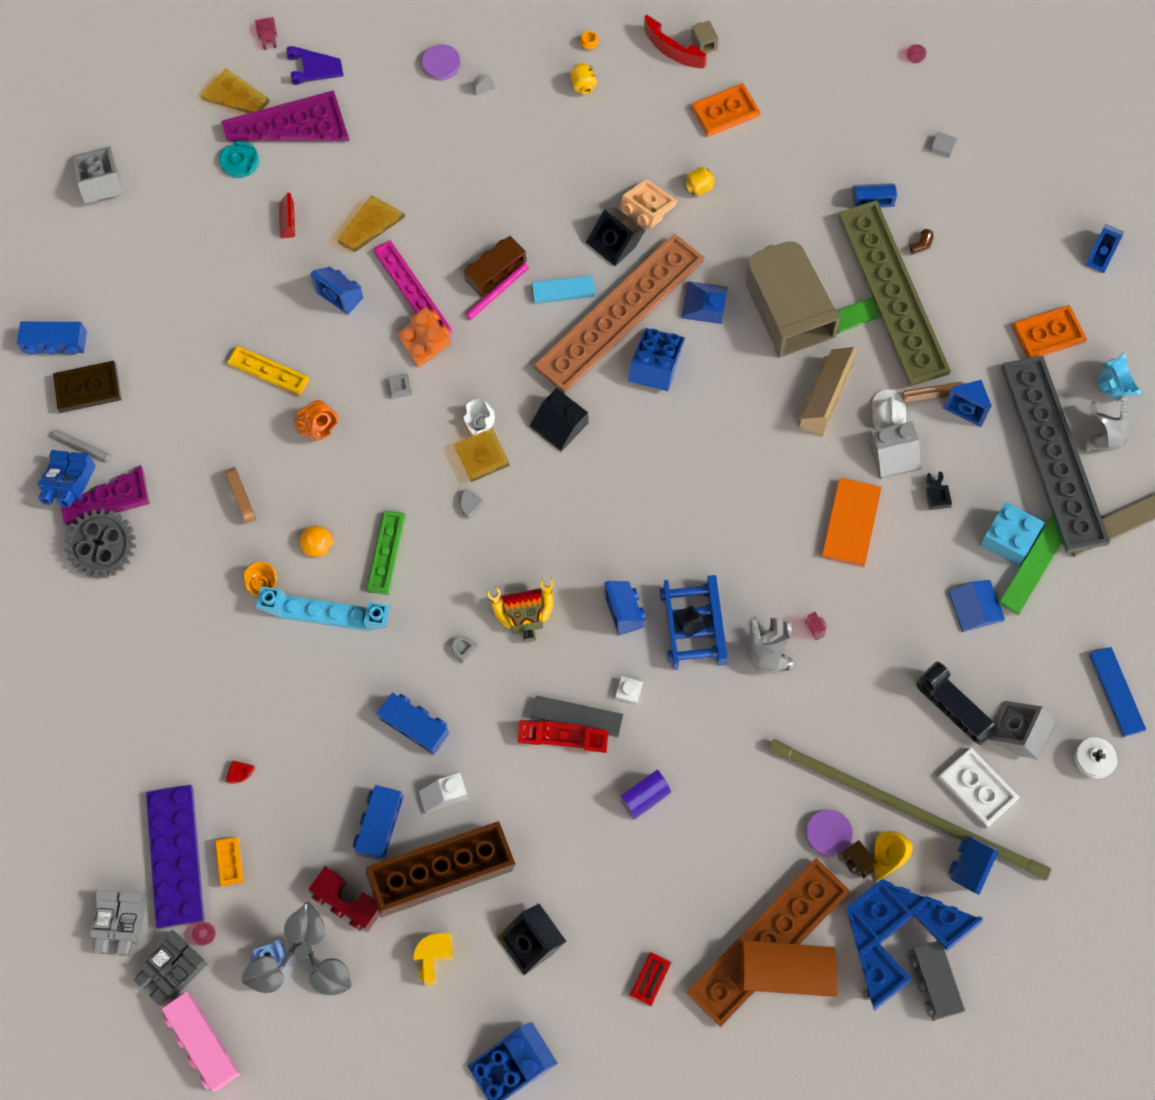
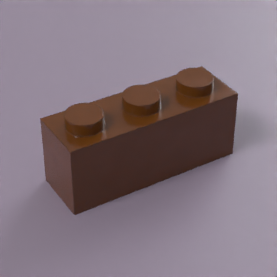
(494, 265)

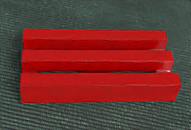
(642, 998)

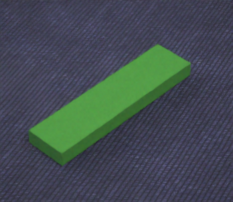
(857, 315)
(386, 552)

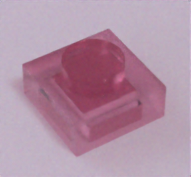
(816, 625)

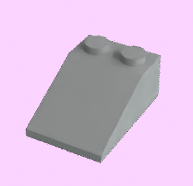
(97, 175)

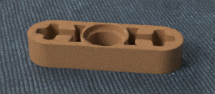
(240, 495)

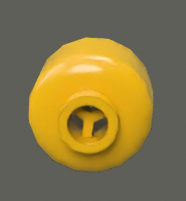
(583, 78)
(700, 181)

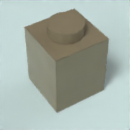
(704, 37)

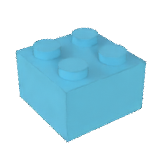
(1012, 533)

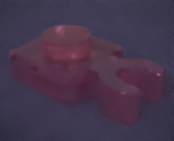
(266, 31)

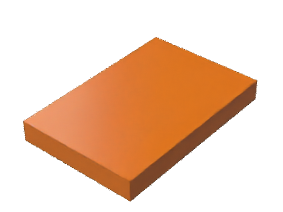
(725, 109)
(1049, 332)

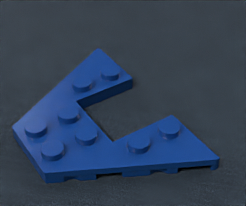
(882, 913)

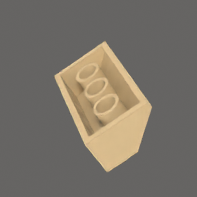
(827, 390)

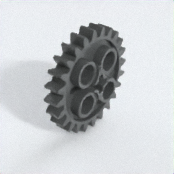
(81, 537)

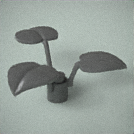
(304, 930)

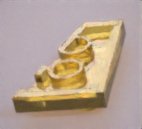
(369, 223)

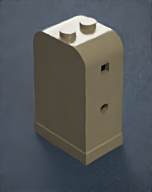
(790, 298)

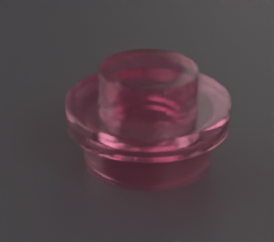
(916, 57)
(208, 939)

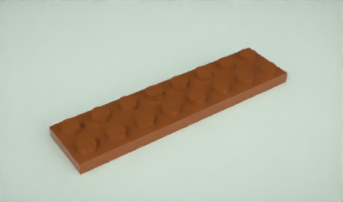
(786, 920)

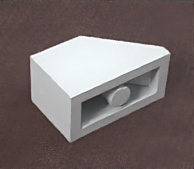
(443, 793)

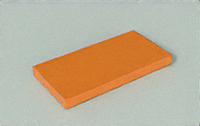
(851, 522)

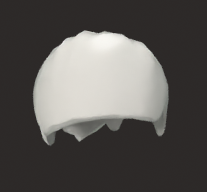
(479, 416)

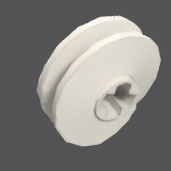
(1087, 763)

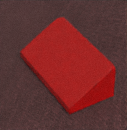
(287, 217)

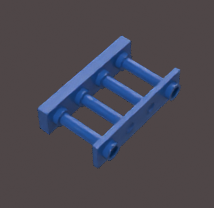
(712, 610)

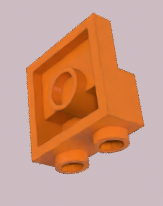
(425, 336)

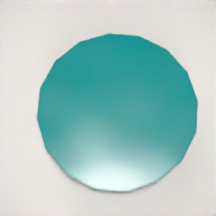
(239, 159)

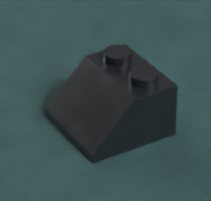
(614, 235)
(559, 420)
(531, 938)

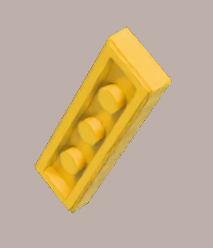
(268, 370)

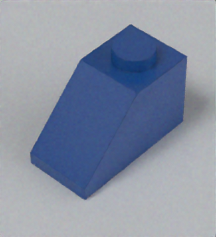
(1104, 248)

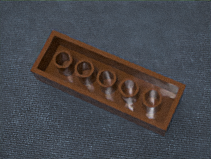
(439, 869)

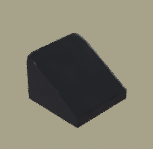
(689, 621)

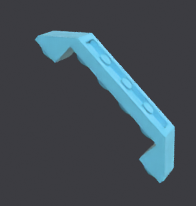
(322, 612)

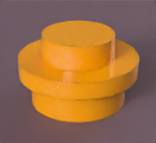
(589, 40)

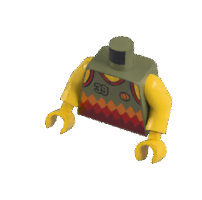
(524, 610)

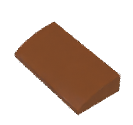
(788, 968)

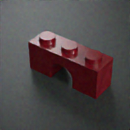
(328, 889)

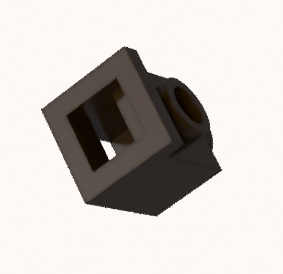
(858, 860)

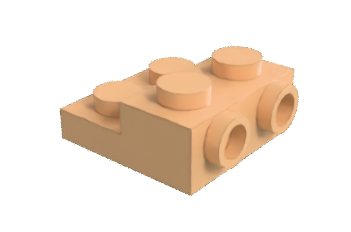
(647, 203)

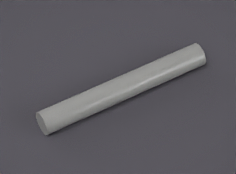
(81, 445)

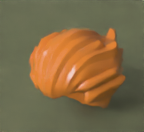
(316, 420)

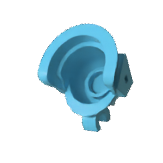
(1116, 378)

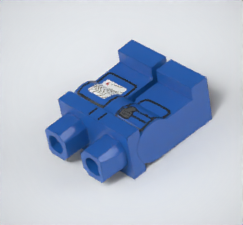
(65, 477)

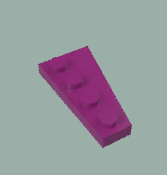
(120, 495)

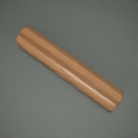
(928, 392)

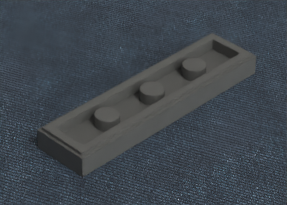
(561, 711)

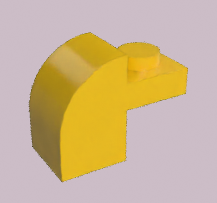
(431, 949)

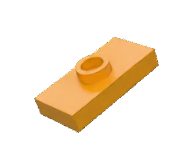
(229, 861)

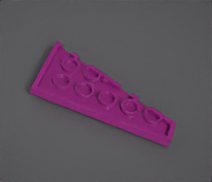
(300, 120)

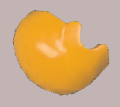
(316, 541)
(259, 575)

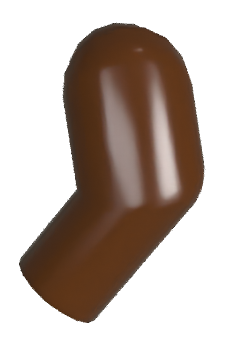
(925, 242)

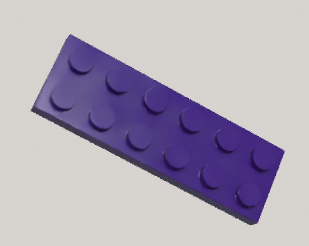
(175, 857)

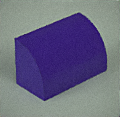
(645, 794)

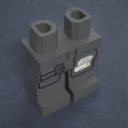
(170, 968)

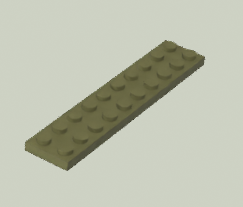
(894, 293)

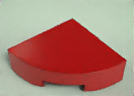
(239, 772)

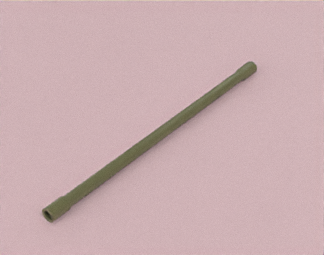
(787, 752)

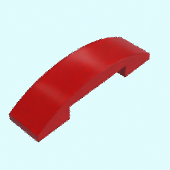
(690, 57)
(563, 734)

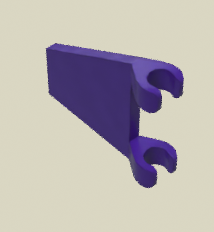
(315, 65)

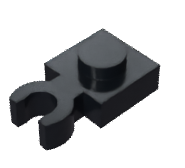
(938, 494)

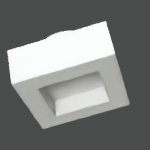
(629, 690)

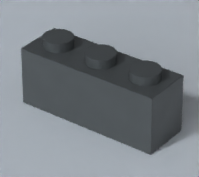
(936, 981)

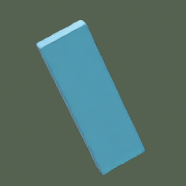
(563, 289)

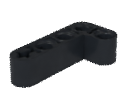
(955, 704)

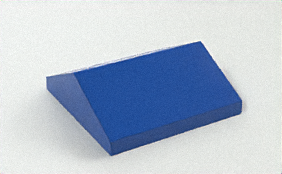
(976, 605)

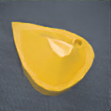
(890, 853)

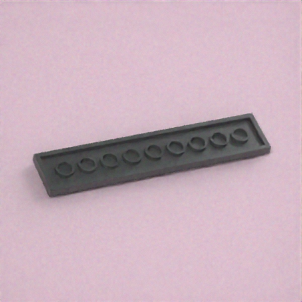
(1055, 455)

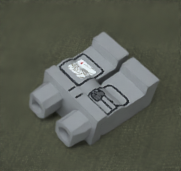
(117, 921)

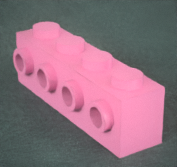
(201, 1042)

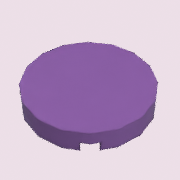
(441, 62)
(829, 833)

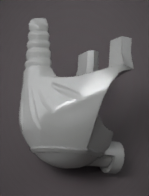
(1115, 429)
(768, 656)

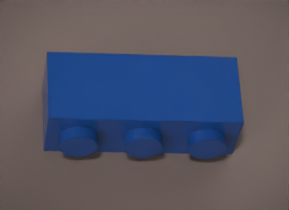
(51, 337)
(413, 722)
(378, 823)

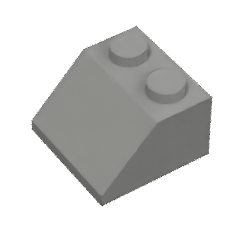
(895, 449)
(1022, 729)

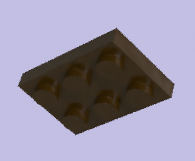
(86, 386)

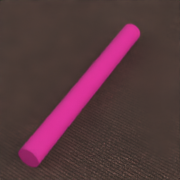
(497, 291)

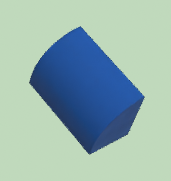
(883, 193)

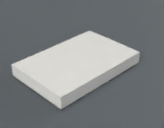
(978, 787)

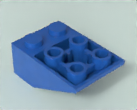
(656, 359)
(512, 1063)

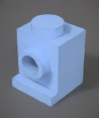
(275, 948)

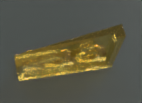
(234, 93)

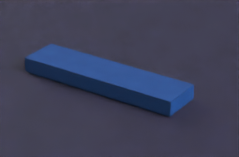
(1117, 692)

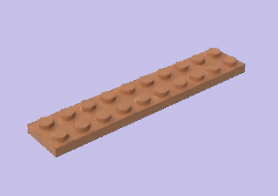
(619, 313)

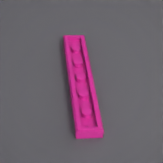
(406, 280)

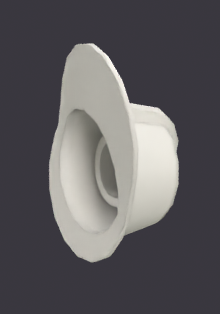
(888, 409)

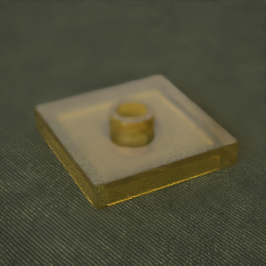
(481, 455)

